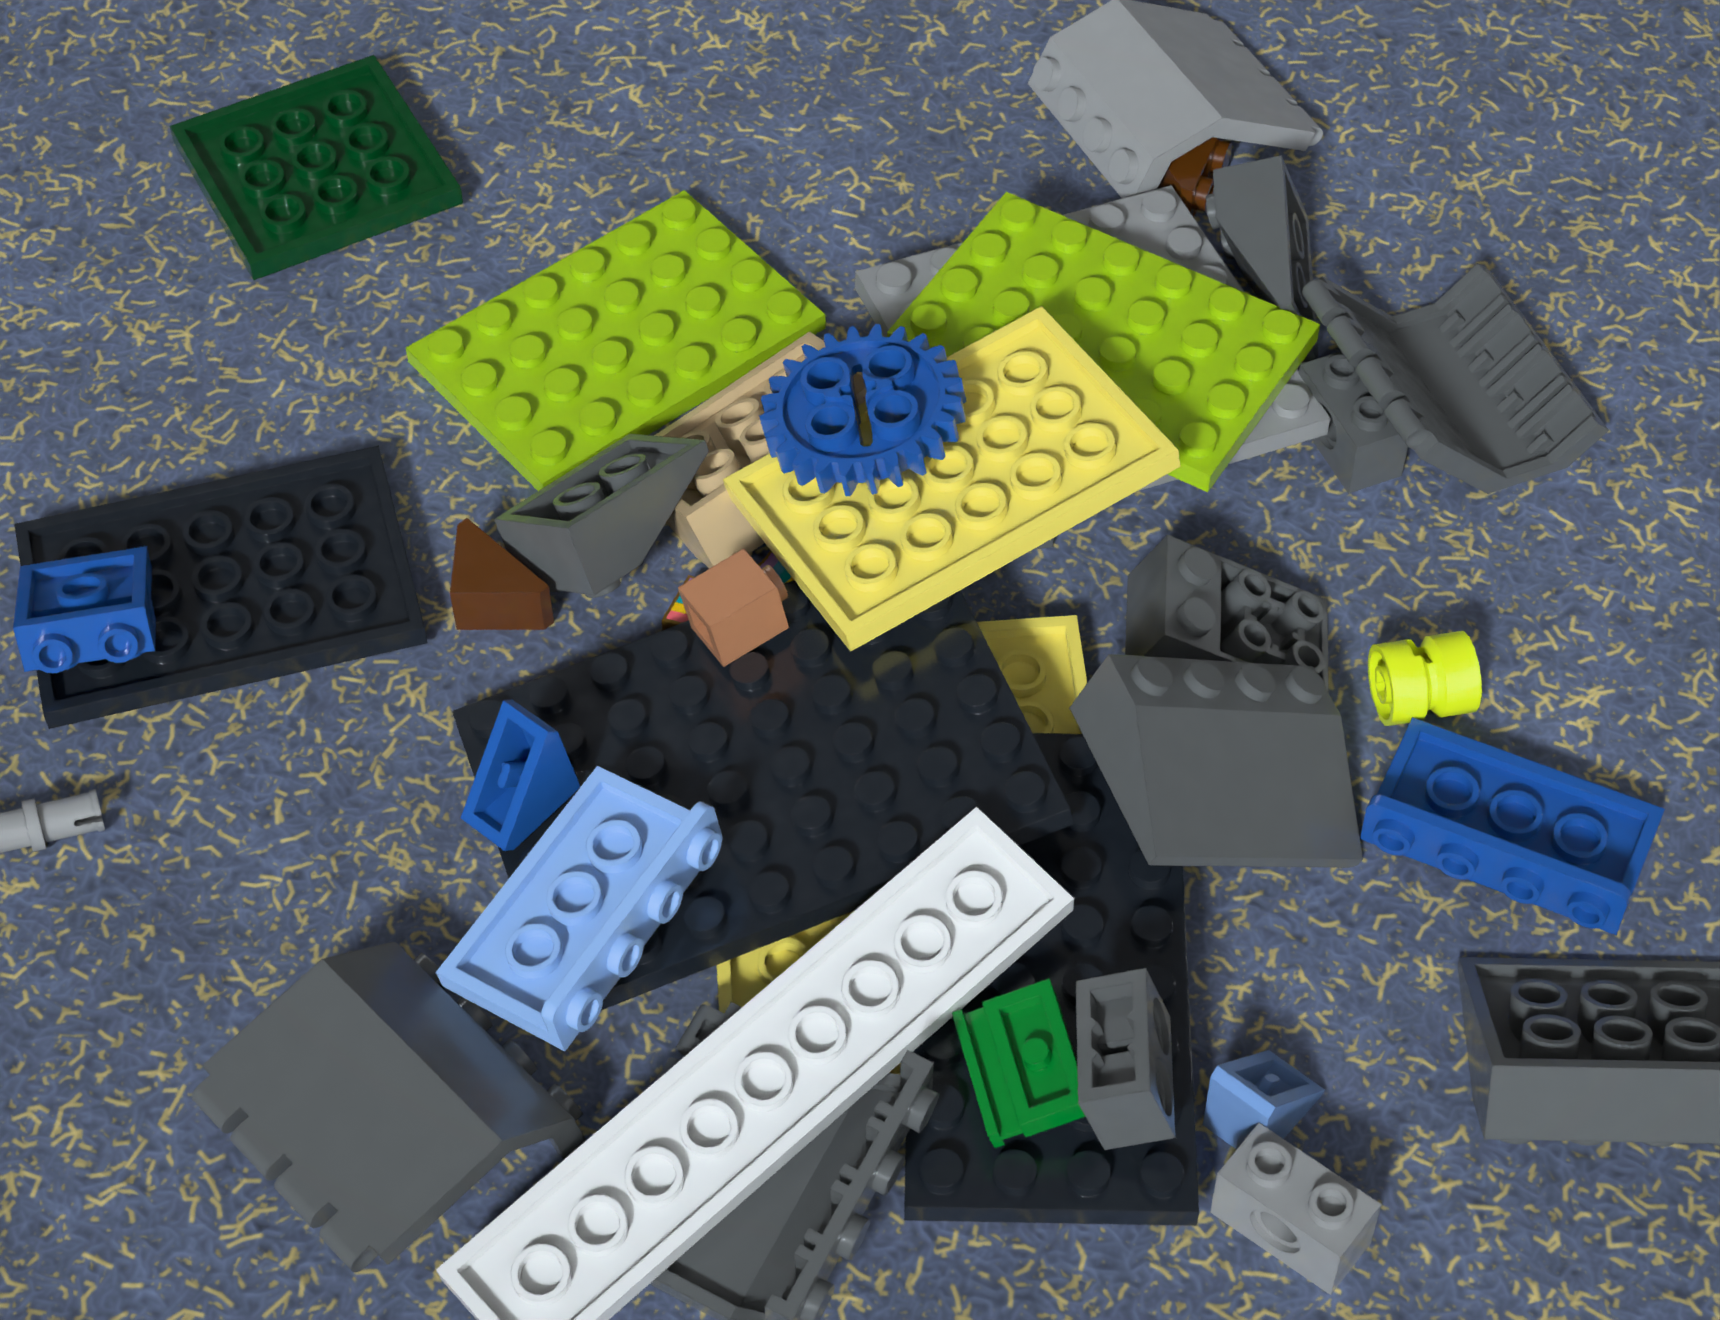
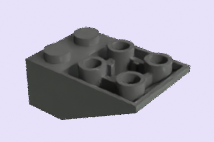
(1215, 609)

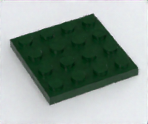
(315, 166)

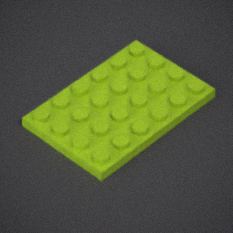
(1170, 338)
(614, 339)

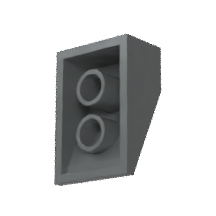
(1265, 232)
(602, 514)

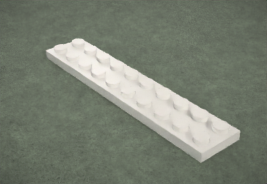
(762, 1084)

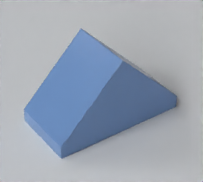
(1254, 1092)

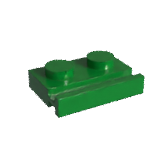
(1021, 1062)

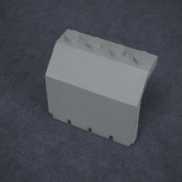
(1154, 83)

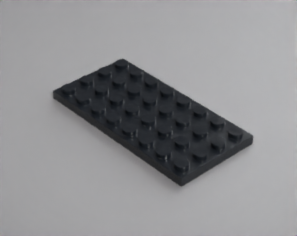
(1121, 922)

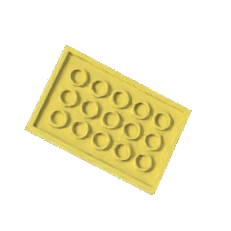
(1036, 456)

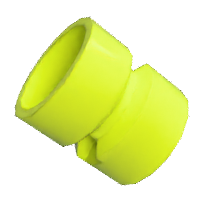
(1435, 677)

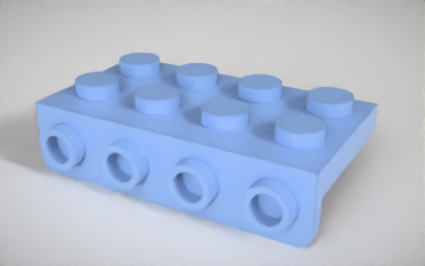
(582, 907)

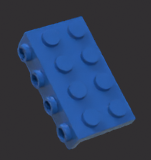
(1512, 825)

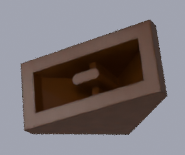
(493, 587)

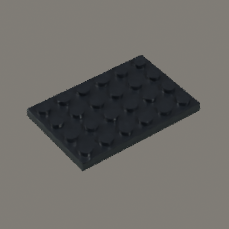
(245, 581)

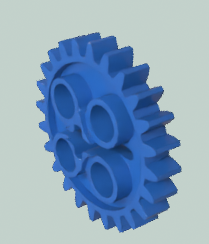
(910, 403)

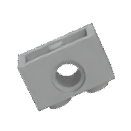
(1295, 1208)

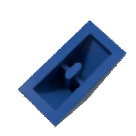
(519, 778)

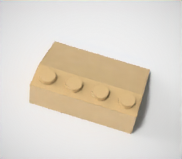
(735, 438)

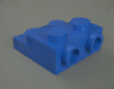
(85, 610)

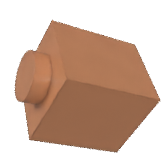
(735, 606)

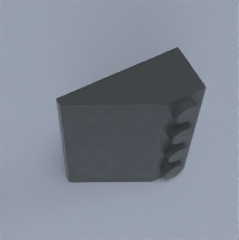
(1223, 761)
(1593, 1049)

